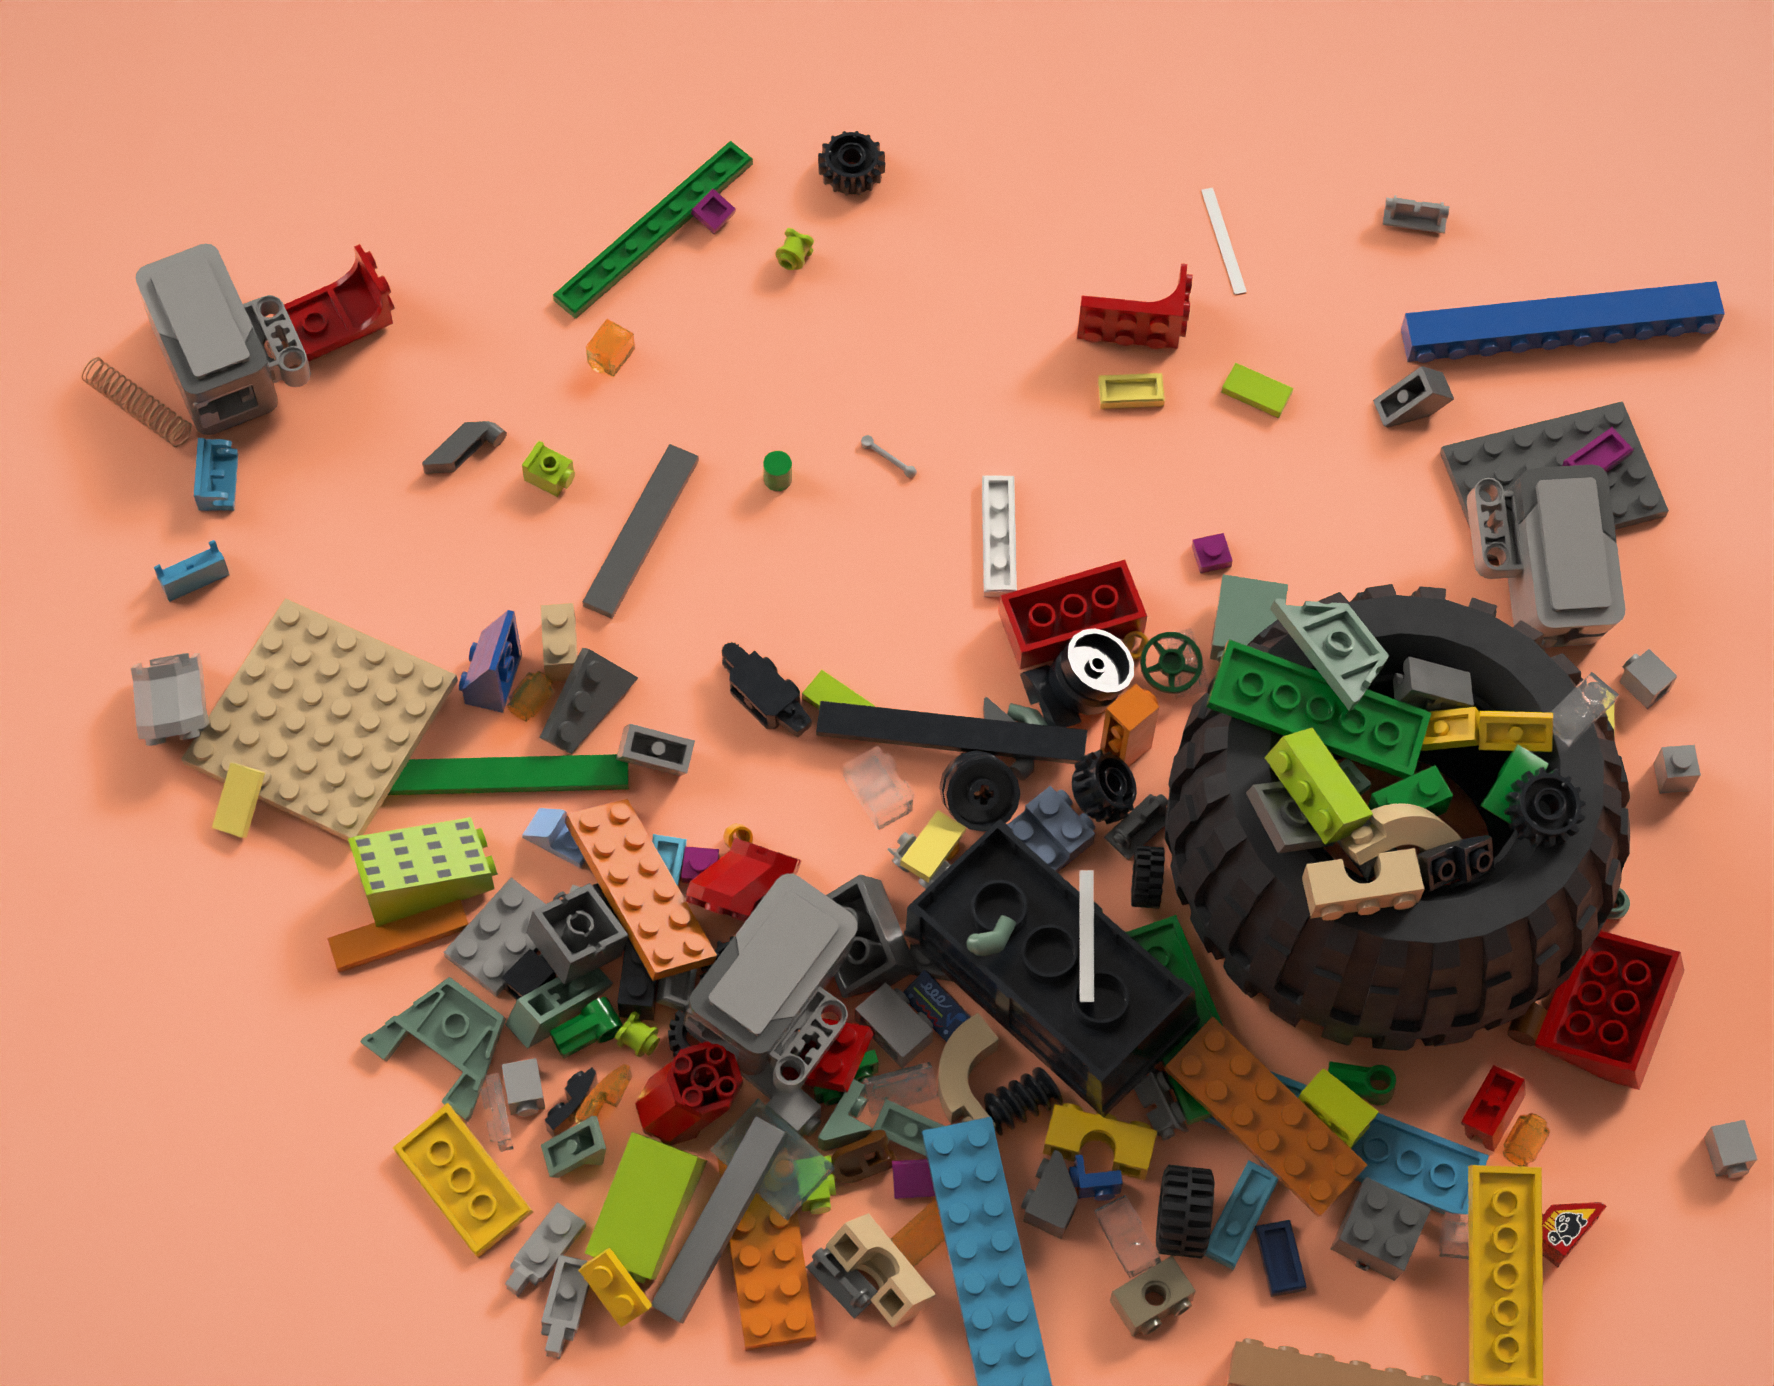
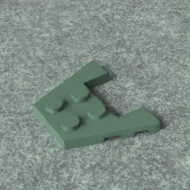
(453, 1026)

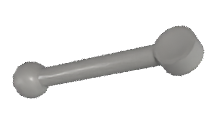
(868, 443)

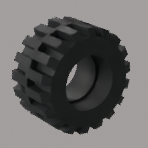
(1185, 1211)

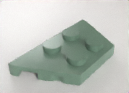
(1335, 645)

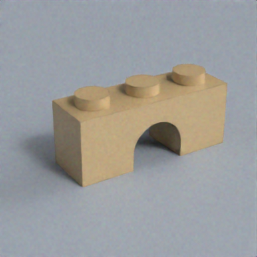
(1333, 893)
(866, 1247)

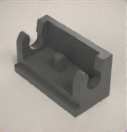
(1432, 686)

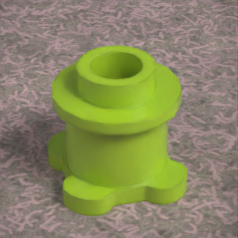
(794, 250)
(638, 1036)

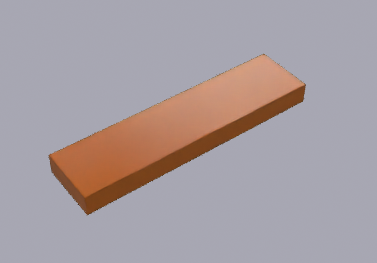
(373, 942)

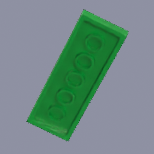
(1297, 698)
(1170, 947)

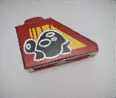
(1565, 1226)

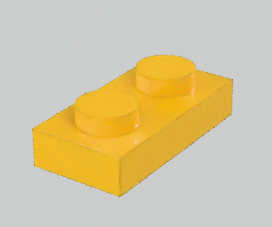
(1452, 729)
(1506, 729)
(615, 1287)

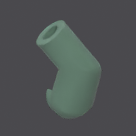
(1025, 714)
(993, 941)

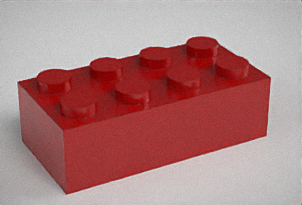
(1049, 614)

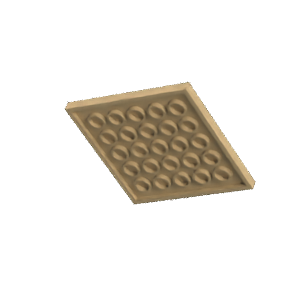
(322, 718)

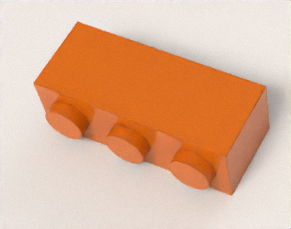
(1130, 725)

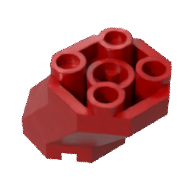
(740, 879)
(689, 1093)

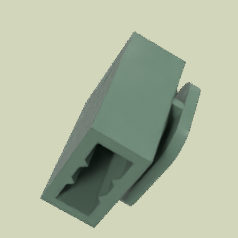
(1243, 610)

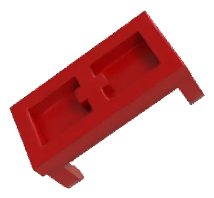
(1494, 1107)

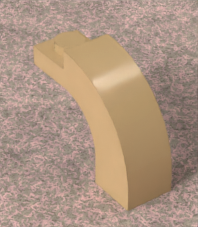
(1397, 826)
(961, 1054)

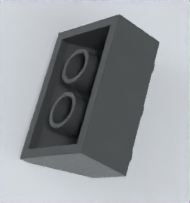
(879, 946)

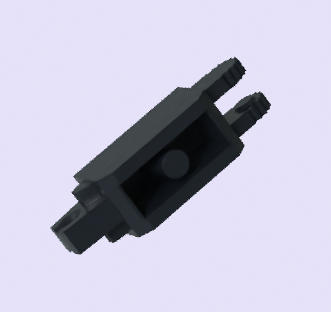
(763, 691)

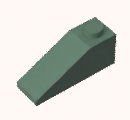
(554, 1005)

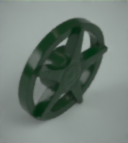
(1171, 662)

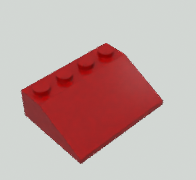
(1613, 1008)

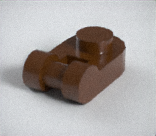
(851, 1161)

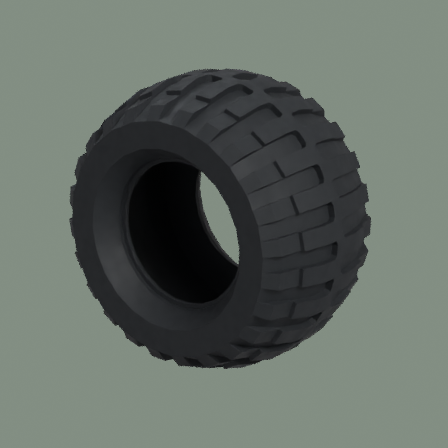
(1466, 949)

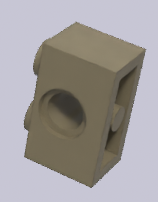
(1166, 1280)

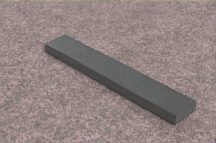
(640, 531)
(719, 1220)

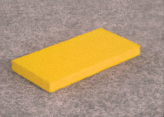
(463, 1180)

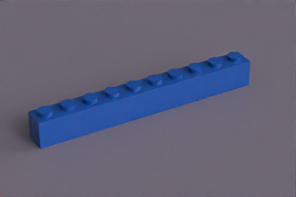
(1562, 321)

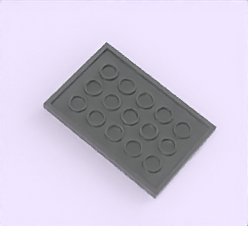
(1547, 444)

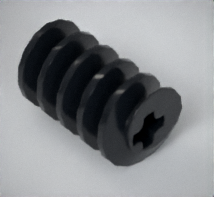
(1020, 1098)

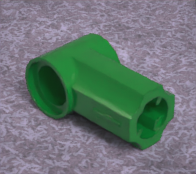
(595, 1024)
(1360, 1078)

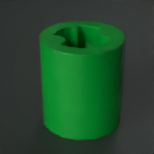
(777, 470)

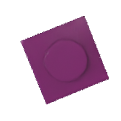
(713, 211)
(1212, 553)
(696, 861)

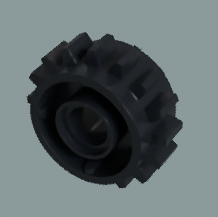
(851, 177)
(1104, 787)
(1531, 821)

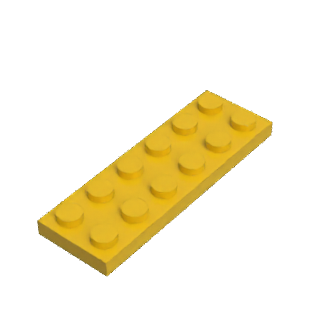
(1505, 1275)

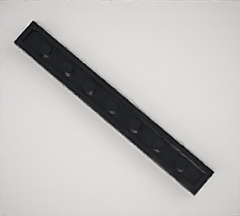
(951, 732)

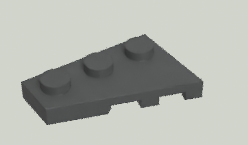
(585, 699)

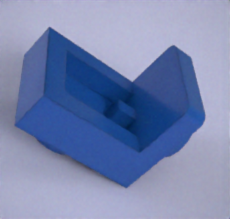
(1099, 1185)

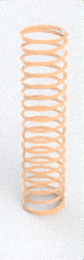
(176, 428)

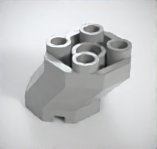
(169, 698)

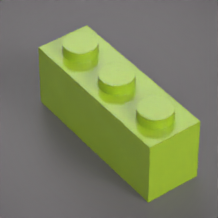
(1318, 785)

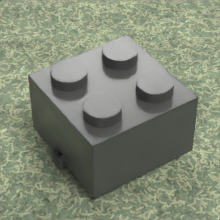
(576, 933)
(1380, 1229)

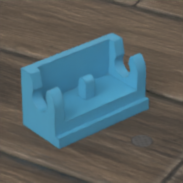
(215, 475)
(192, 572)

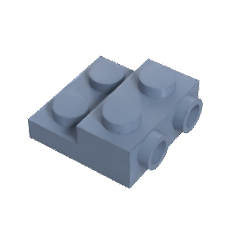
(1054, 828)

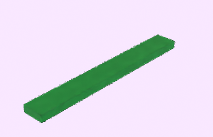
(651, 230)
(512, 774)

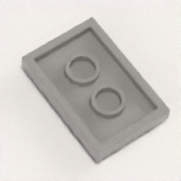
(496, 937)

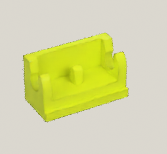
(1338, 1107)

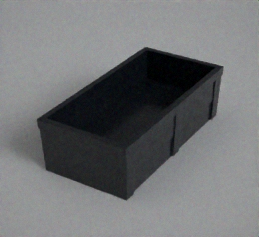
(1035, 979)

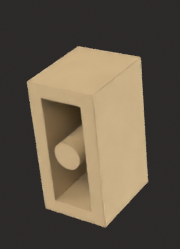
(559, 640)

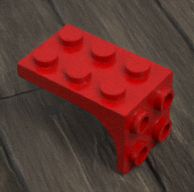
(343, 309)
(1137, 322)

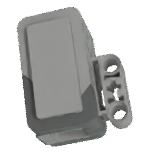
(217, 340)
(1555, 550)
(775, 983)

